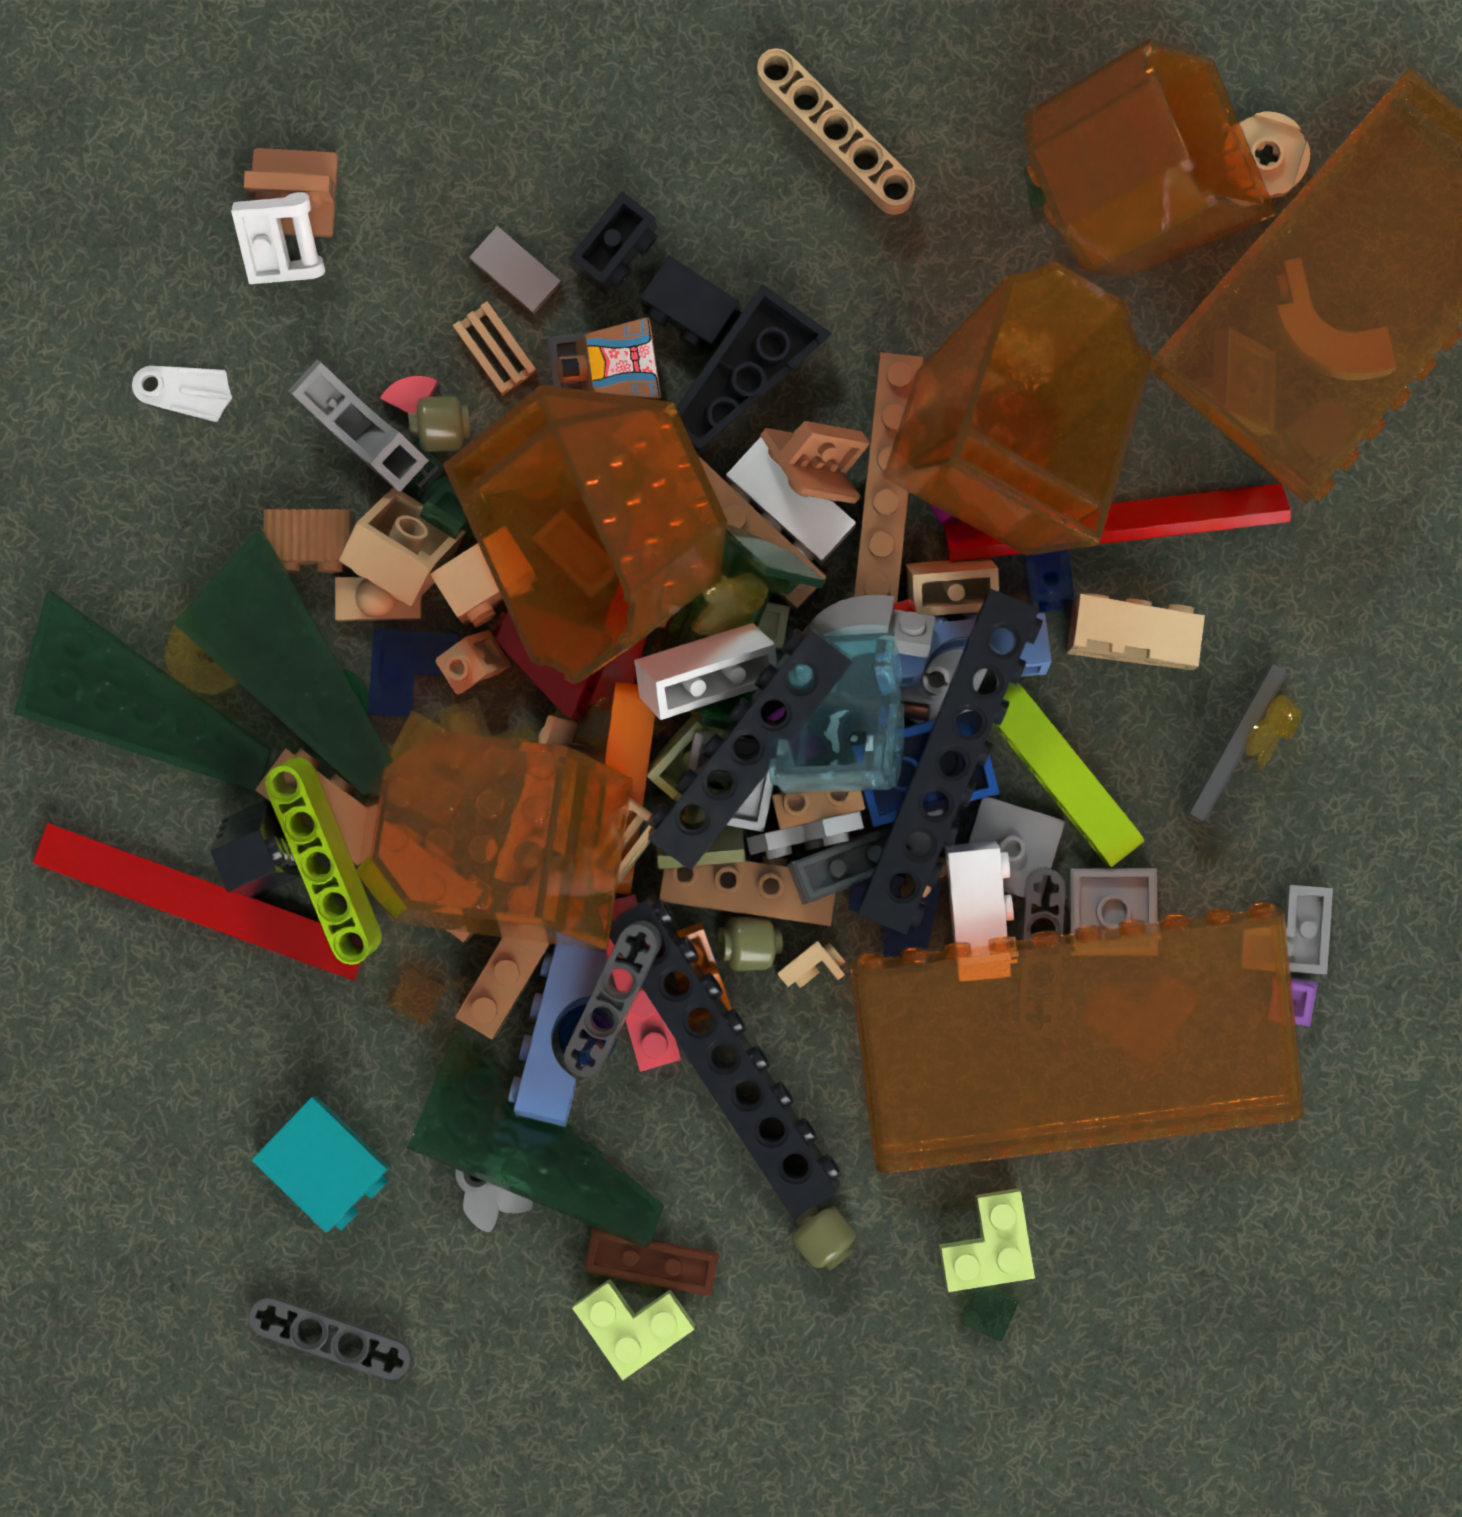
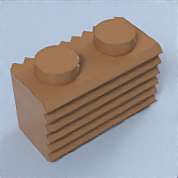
(309, 537)

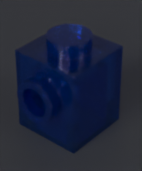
(1048, 580)

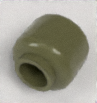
(440, 423)
(749, 943)
(823, 1237)

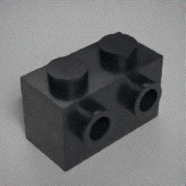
(614, 243)

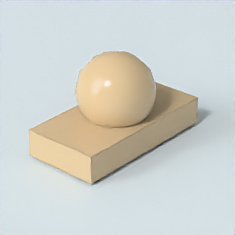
(365, 601)

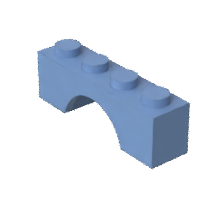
(954, 636)
(545, 1087)

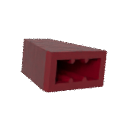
(568, 698)

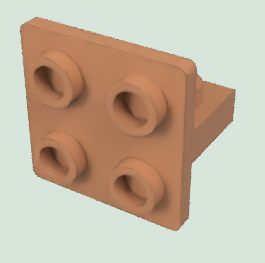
(285, 172)
(817, 459)

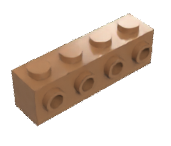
(745, 889)

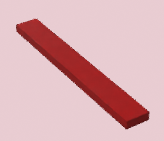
(1150, 519)
(190, 898)

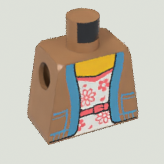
(614, 361)

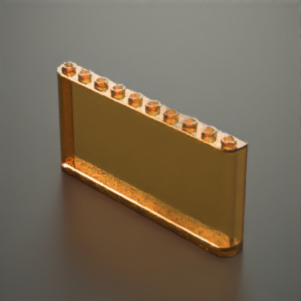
(1335, 298)
(1078, 1039)

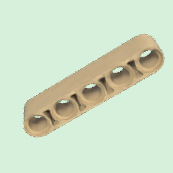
(830, 112)

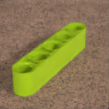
(1067, 778)
(326, 839)

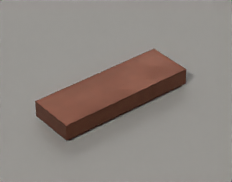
(657, 1265)

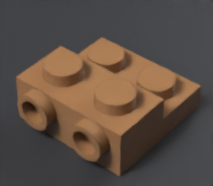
(810, 807)

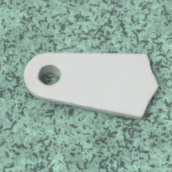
(185, 390)

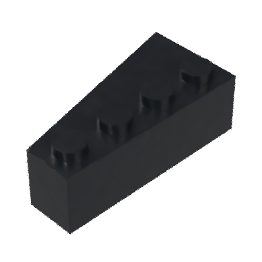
(749, 361)
(253, 852)

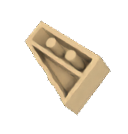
(1135, 632)

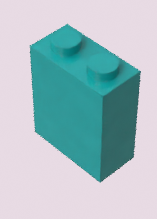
(322, 1165)

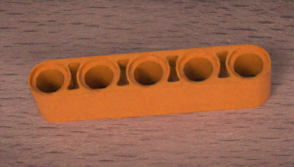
(629, 752)

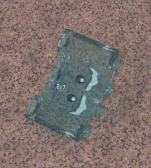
(857, 729)

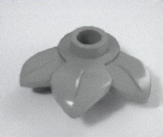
(485, 1200)

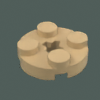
(1287, 144)

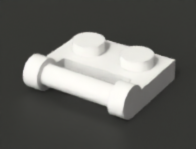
(264, 241)

